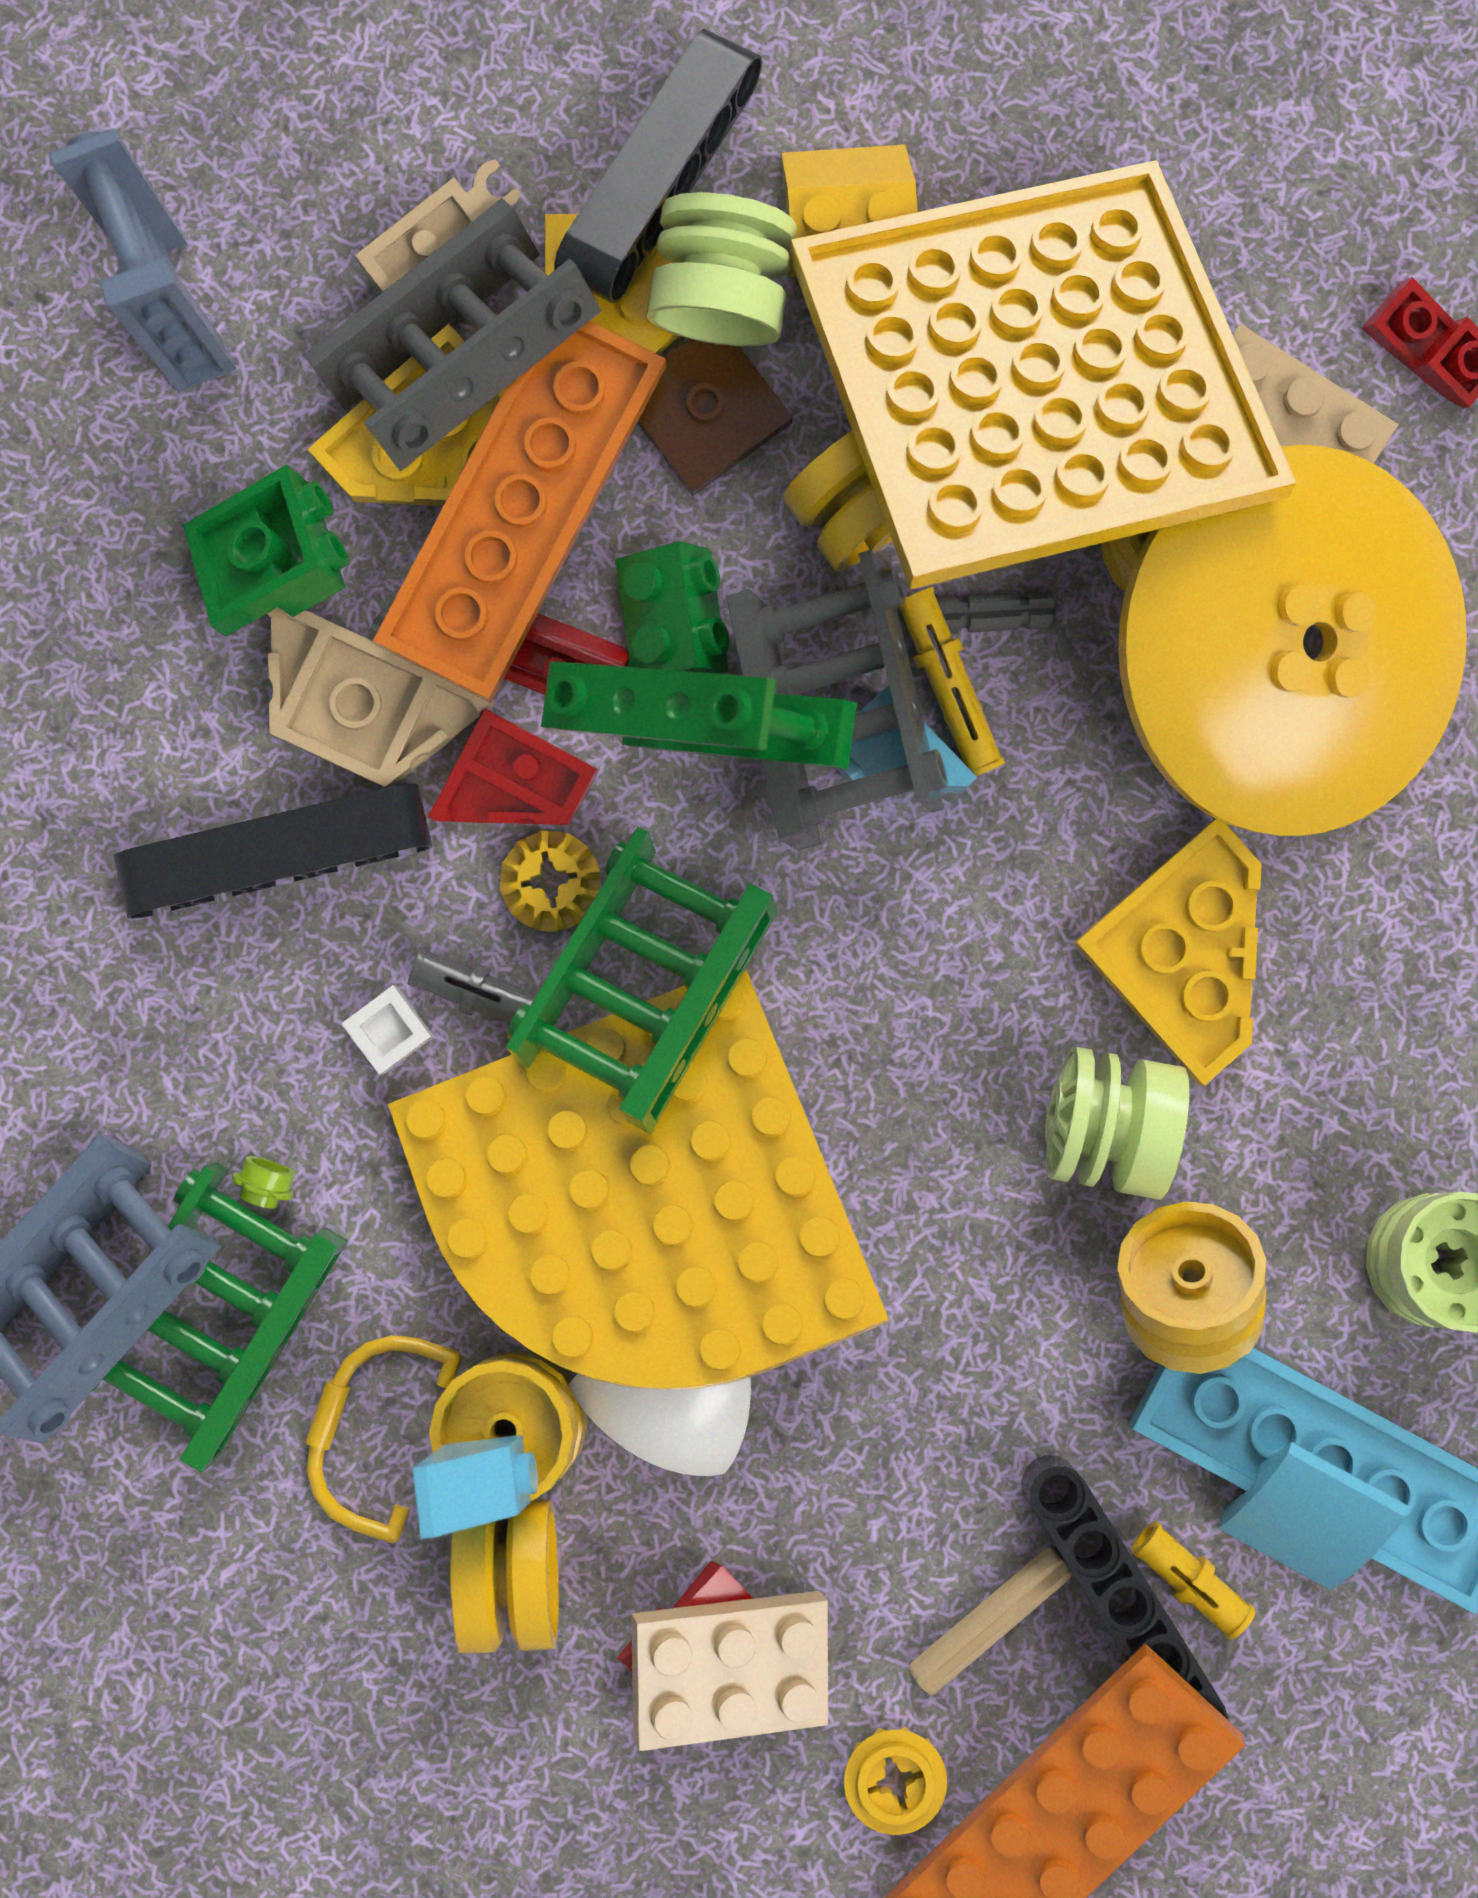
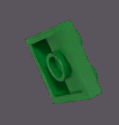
(266, 551)

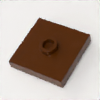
(710, 412)

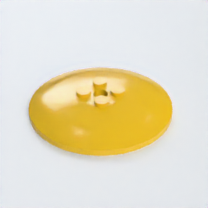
(1222, 665)

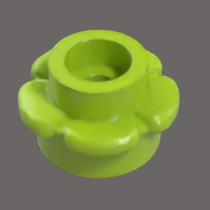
(264, 1182)

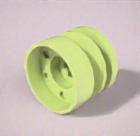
(721, 269)
(1129, 1124)
(1407, 1244)

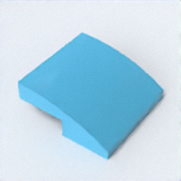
(1312, 1516)

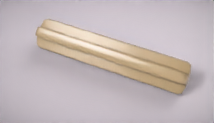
(990, 1621)

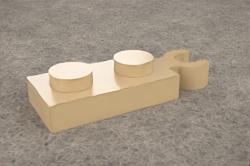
(428, 227)

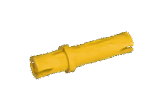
(922, 609)

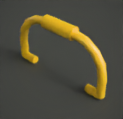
(328, 1417)

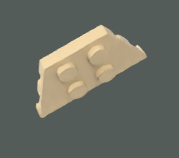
(359, 702)

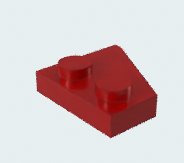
(512, 779)

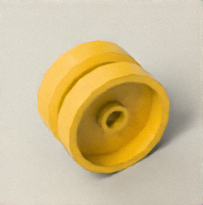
(840, 492)
(1192, 1287)
(527, 1393)
(512, 1576)

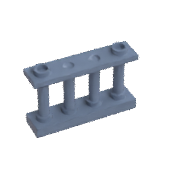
(146, 288)
(44, 1240)

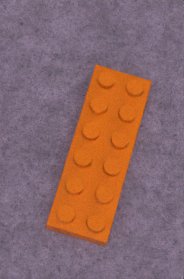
(519, 509)
(1085, 1792)

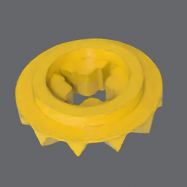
(573, 899)
(877, 1805)

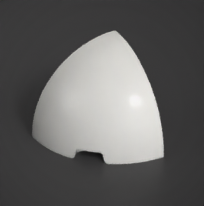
(671, 1428)

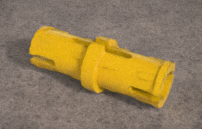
(1193, 1580)

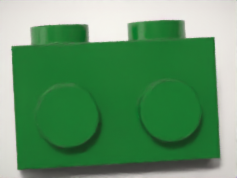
(673, 609)

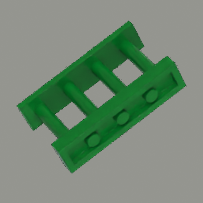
(699, 714)
(675, 1032)
(271, 1313)

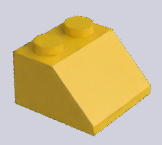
(846, 187)

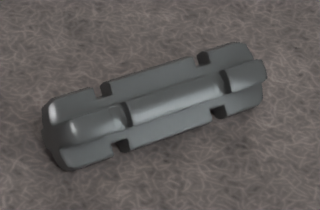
(999, 612)

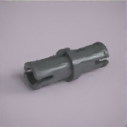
(433, 975)

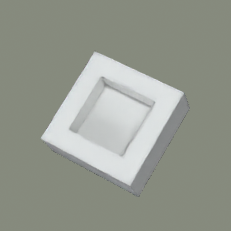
(387, 1030)

